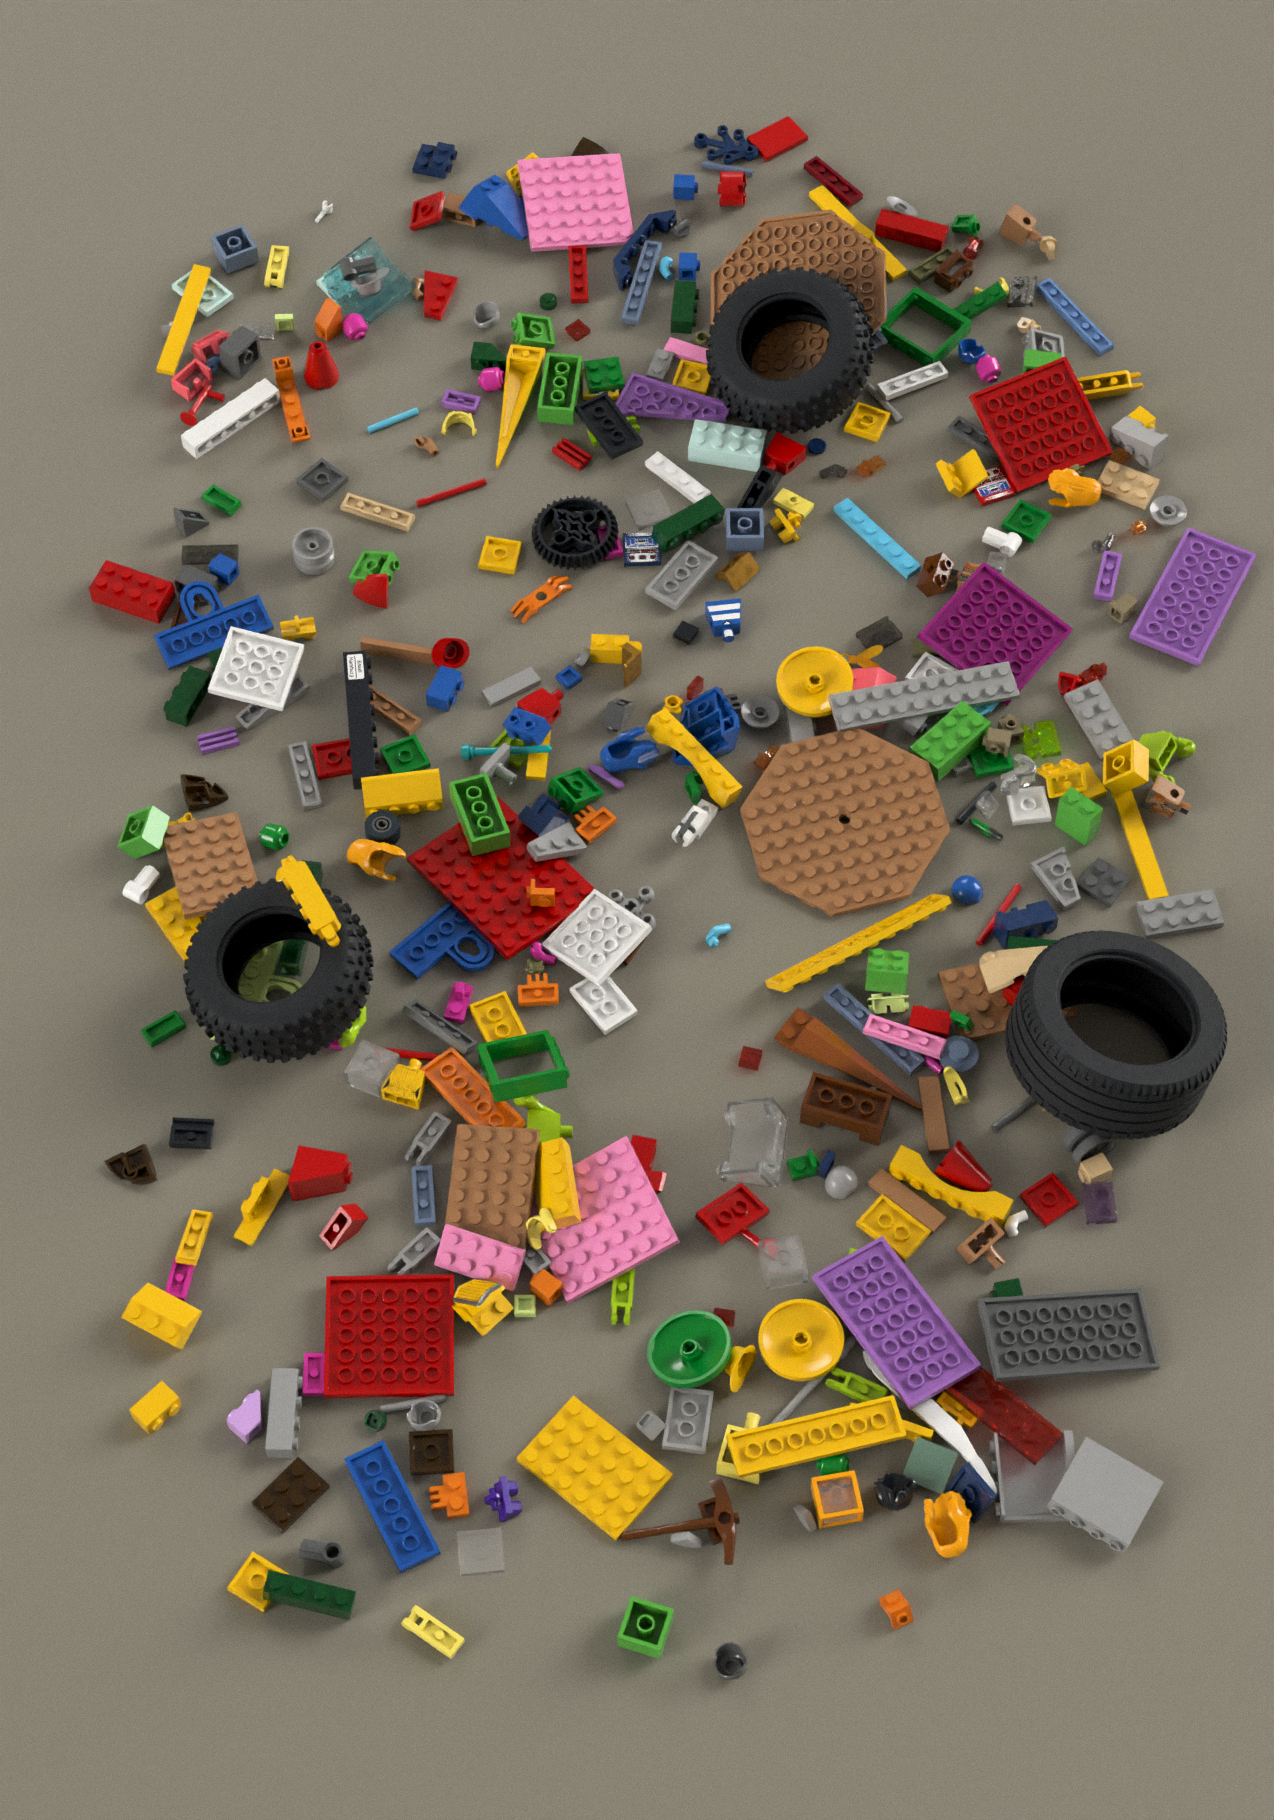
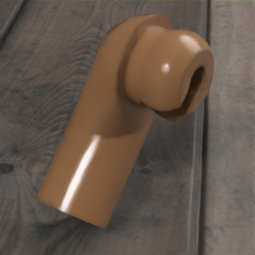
(416, 292)
(427, 444)

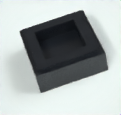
(686, 632)

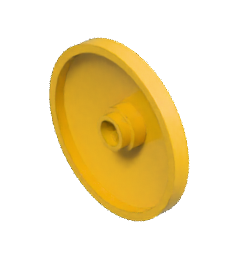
(810, 677)
(801, 1340)

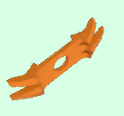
(532, 604)

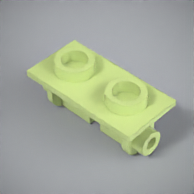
(880, 1003)

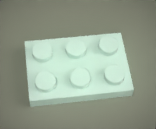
(214, 295)

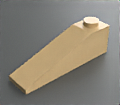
(1003, 966)

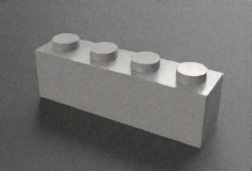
(798, 726)
(283, 1413)

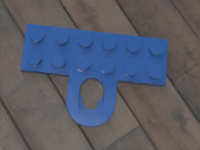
(209, 631)
(441, 938)

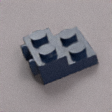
(435, 160)

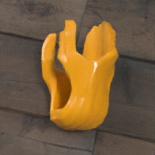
(1075, 488)
(373, 856)
(948, 1524)

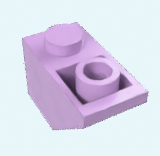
(247, 1419)

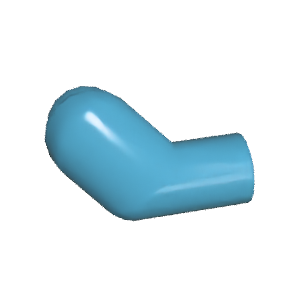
(664, 268)
(711, 938)

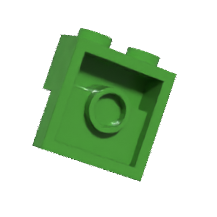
(533, 331)
(374, 563)

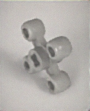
(636, 904)

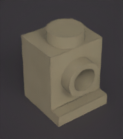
(1123, 608)
(1012, 724)
(997, 741)

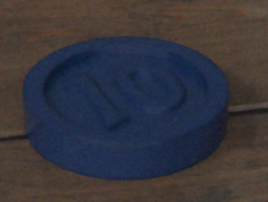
(817, 446)

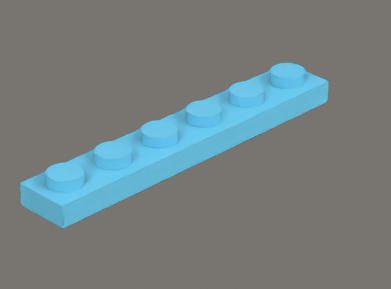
(877, 538)

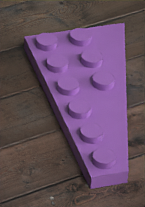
(658, 399)

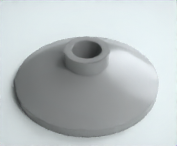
(901, 206)
(1168, 510)
(760, 706)

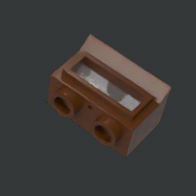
(953, 271)

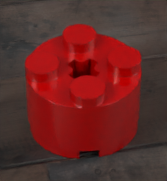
(732, 189)

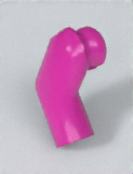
(537, 953)

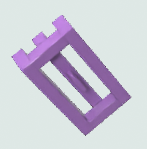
(460, 402)
(217, 738)

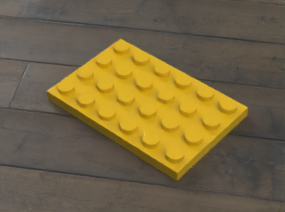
(594, 1467)

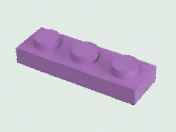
(1107, 576)

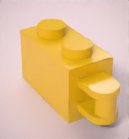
(608, 648)

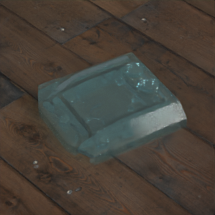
(394, 288)

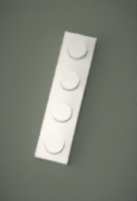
(912, 380)
(676, 477)

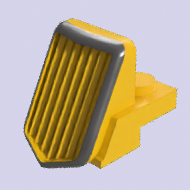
(481, 1304)

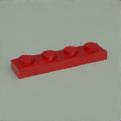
(578, 274)

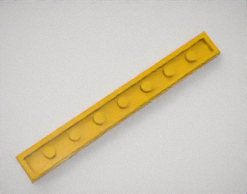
(827, 201)
(183, 320)
(1140, 845)

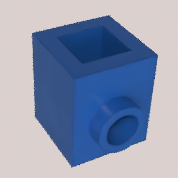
(684, 187)
(688, 266)
(224, 568)

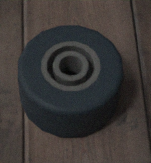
(382, 827)

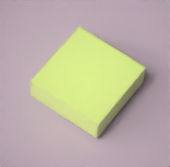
(284, 322)
(524, 1305)

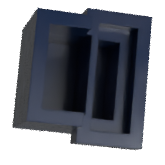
(543, 816)

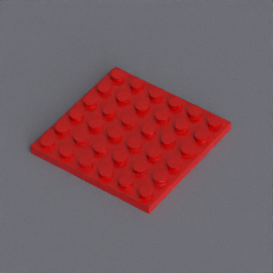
(1040, 424)
(389, 1336)

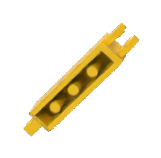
(1109, 384)
(312, 899)

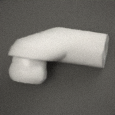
(1013, 1221)

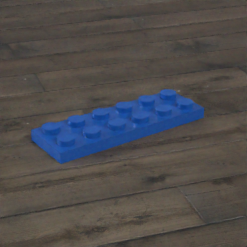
(392, 1506)

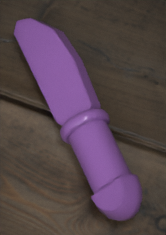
(599, 771)

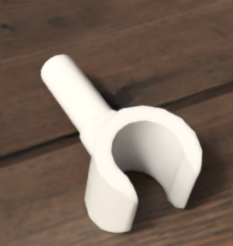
(325, 210)

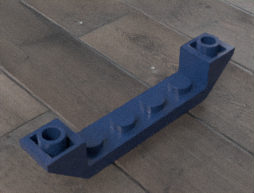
(658, 221)

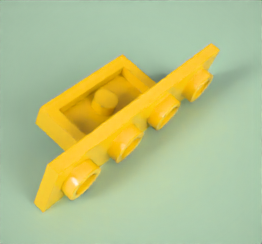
(260, 1205)

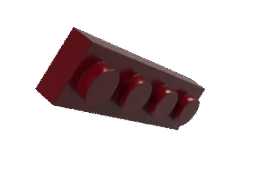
(833, 181)

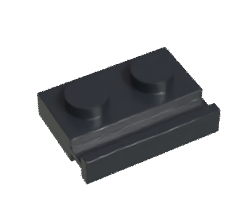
(191, 1133)

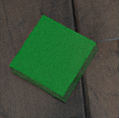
(962, 1021)

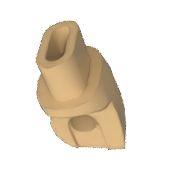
(1048, 245)
(1025, 324)

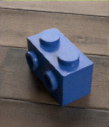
(526, 727)

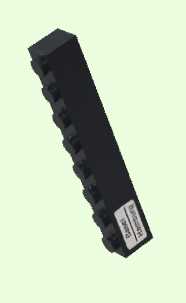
(359, 716)

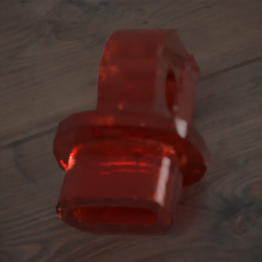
(1093, 673)

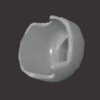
(486, 315)
(841, 1182)
(424, 1415)

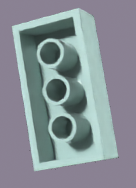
(727, 445)

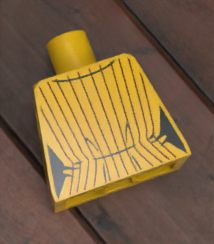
(405, 1085)

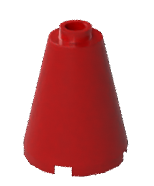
(320, 367)
(964, 1170)

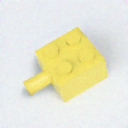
(725, 1462)

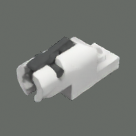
(695, 822)

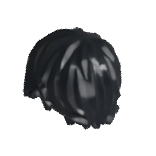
(895, 1491)

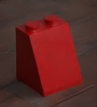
(318, 1173)

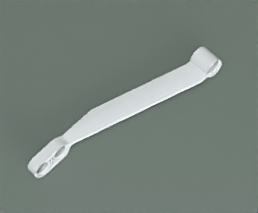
(943, 1425)

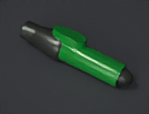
(985, 829)

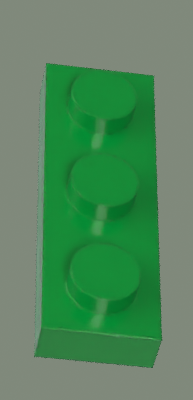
(982, 301)

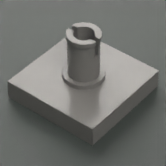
(498, 766)

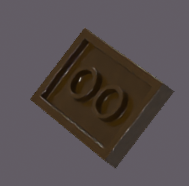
(290, 1495)

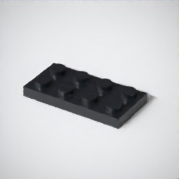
(608, 425)

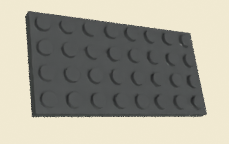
(1068, 1334)

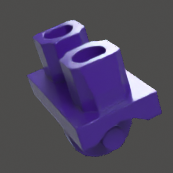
(500, 1499)

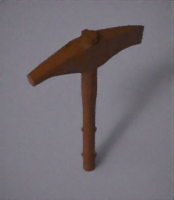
(723, 1520)

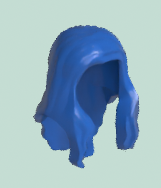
(627, 753)

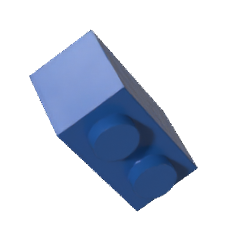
(444, 688)

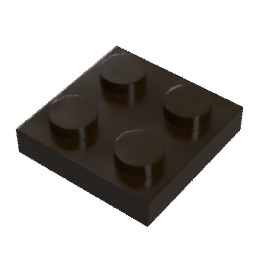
(431, 1452)

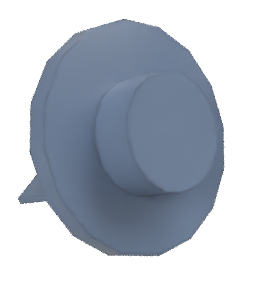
(959, 1054)

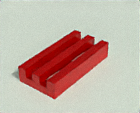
(574, 452)

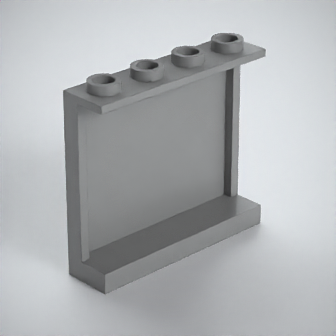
(1027, 1488)
(1104, 1495)

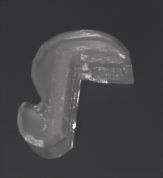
(1021, 777)

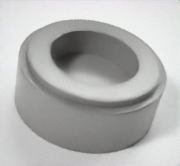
(582, 656)

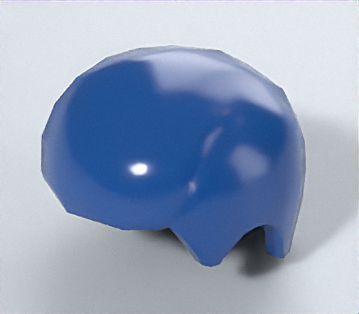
(970, 351)
(967, 890)

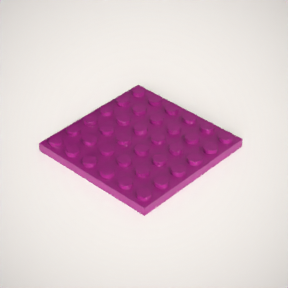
(994, 624)

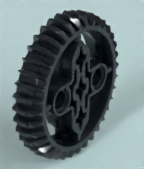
(575, 532)

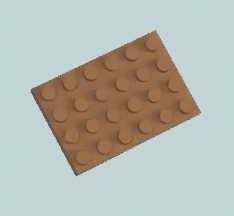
(208, 862)
(968, 995)
(493, 1181)

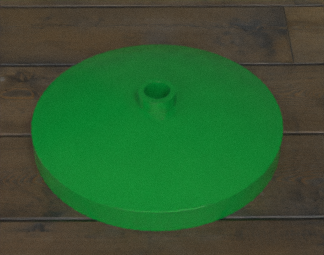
(689, 1349)

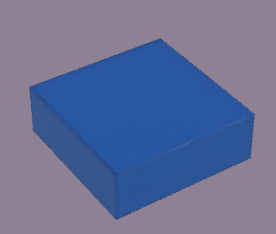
(569, 677)

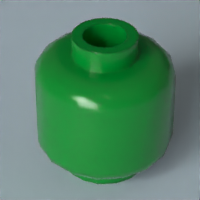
(274, 836)
(833, 1464)

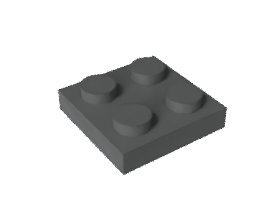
(322, 480)
(1103, 882)

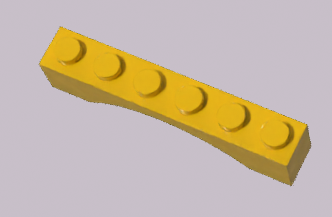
(719, 782)
(910, 1167)

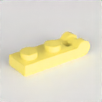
(276, 266)
(433, 1632)

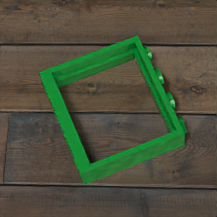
(934, 308)
(526, 1084)

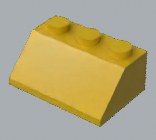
(162, 1315)

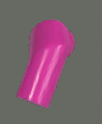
(933, 1064)

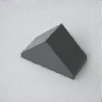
(189, 521)

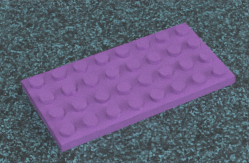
(1192, 596)
(896, 1322)

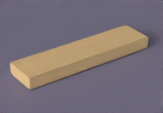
(377, 512)

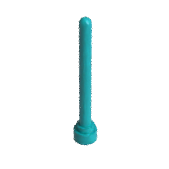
(469, 751)

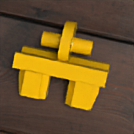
(780, 521)
(298, 628)

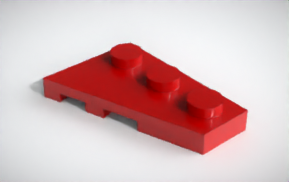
(437, 293)

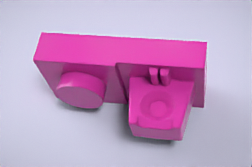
(458, 1002)

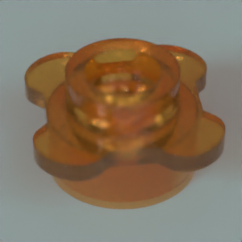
(1119, 455)
(1138, 526)

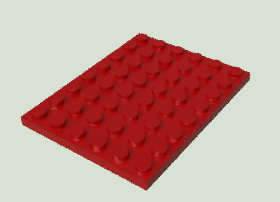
(493, 885)

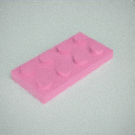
(479, 1257)

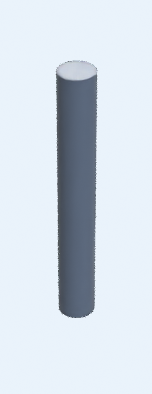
(721, 167)

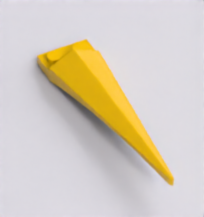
(521, 375)

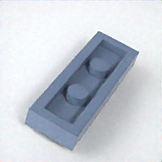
(423, 1195)

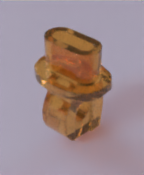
(870, 466)
(763, 760)

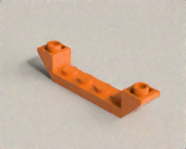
(290, 400)

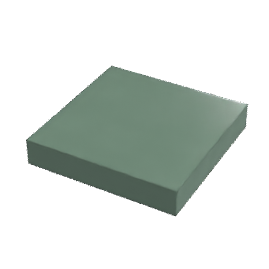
(930, 1465)

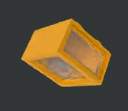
(837, 1499)

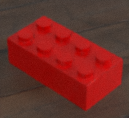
(132, 591)

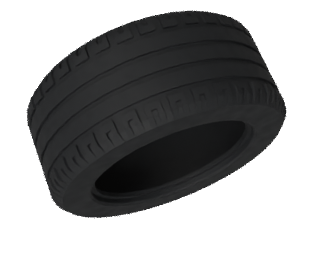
(1089, 1087)

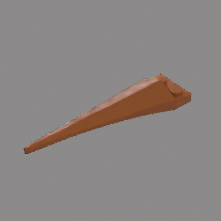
(816, 1041)

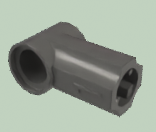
(352, 268)
(320, 1552)

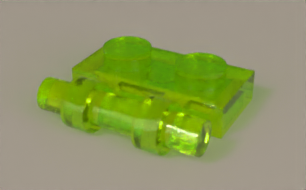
(1047, 739)

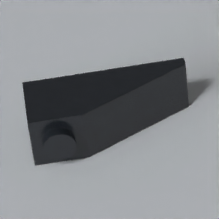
(760, 488)

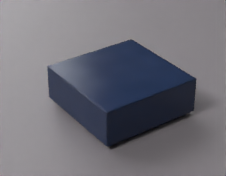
(827, 1164)

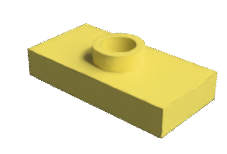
(793, 503)

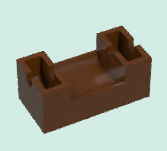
(846, 1107)

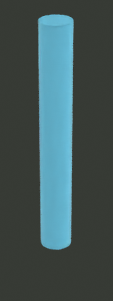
(392, 420)

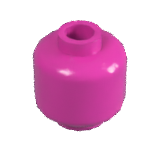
(354, 326)
(988, 369)
(491, 379)

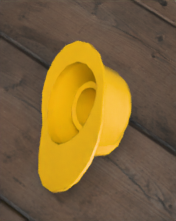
(739, 1365)

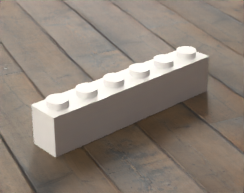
(230, 418)

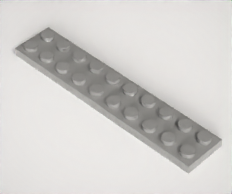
(923, 696)

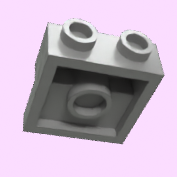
(1043, 341)

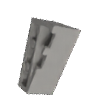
(1142, 443)

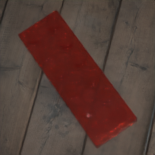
(1006, 1414)

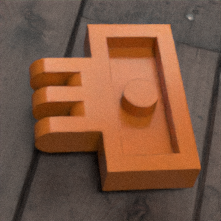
(593, 823)
(538, 992)
(451, 1496)

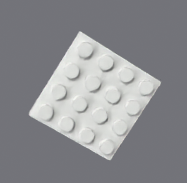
(256, 668)
(596, 937)

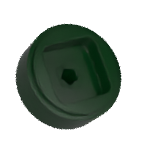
(548, 301)
(220, 1055)
(375, 1420)

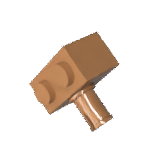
(982, 1243)

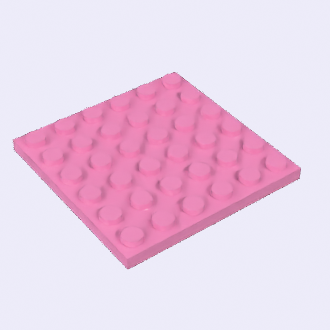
(575, 202)
(619, 1223)

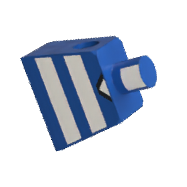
(724, 618)

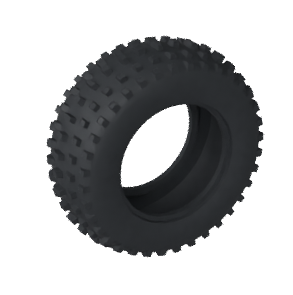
(778, 300)
(287, 1025)

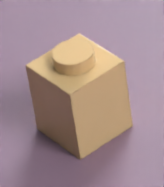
(1095, 1169)

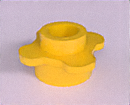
(673, 700)

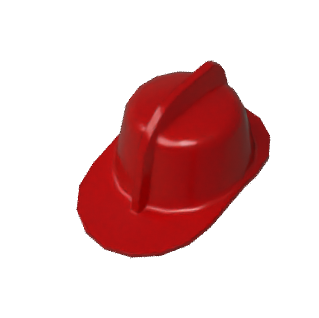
(450, 652)

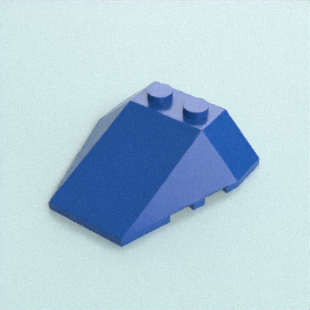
(498, 205)
(711, 723)

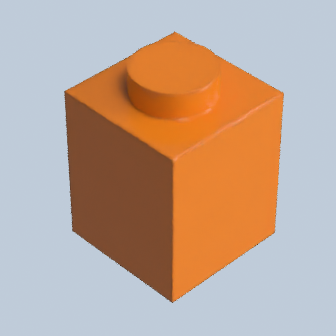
(545, 1287)

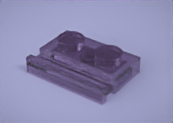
(1099, 1203)

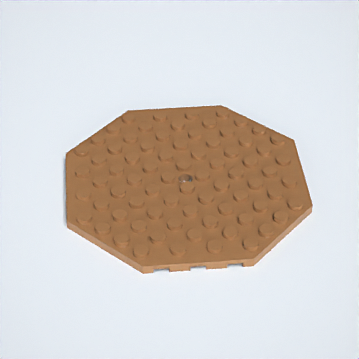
(813, 242)
(853, 865)

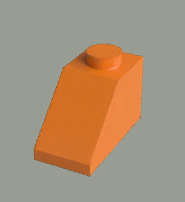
(329, 320)

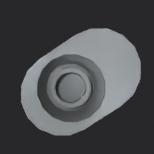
(370, 284)

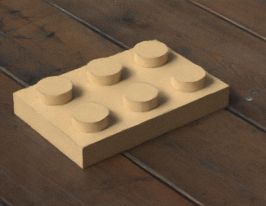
(1127, 484)

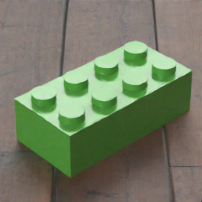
(560, 388)
(951, 739)
(479, 814)

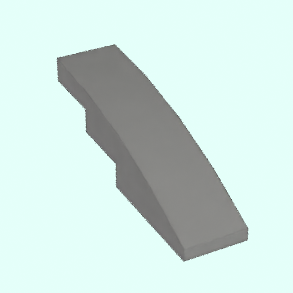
(255, 714)

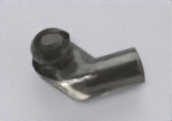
(833, 470)
(1099, 546)

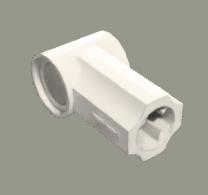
(1004, 542)
(139, 888)

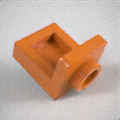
(541, 896)
(897, 1609)

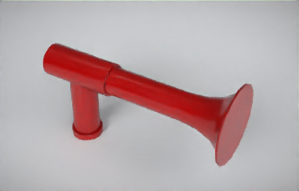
(189, 417)

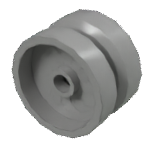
(313, 550)

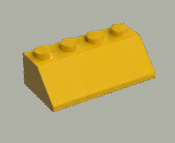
(403, 792)
(556, 1183)

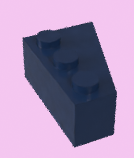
(1028, 922)

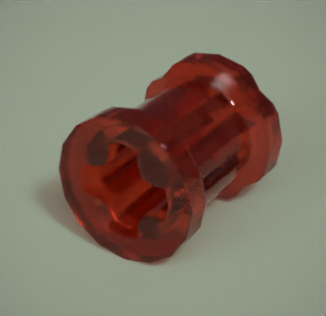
(973, 247)

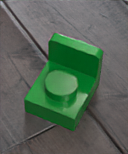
(966, 223)
(693, 786)
(803, 1166)

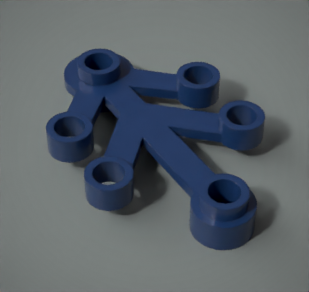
(744, 151)

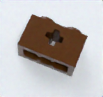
(934, 574)

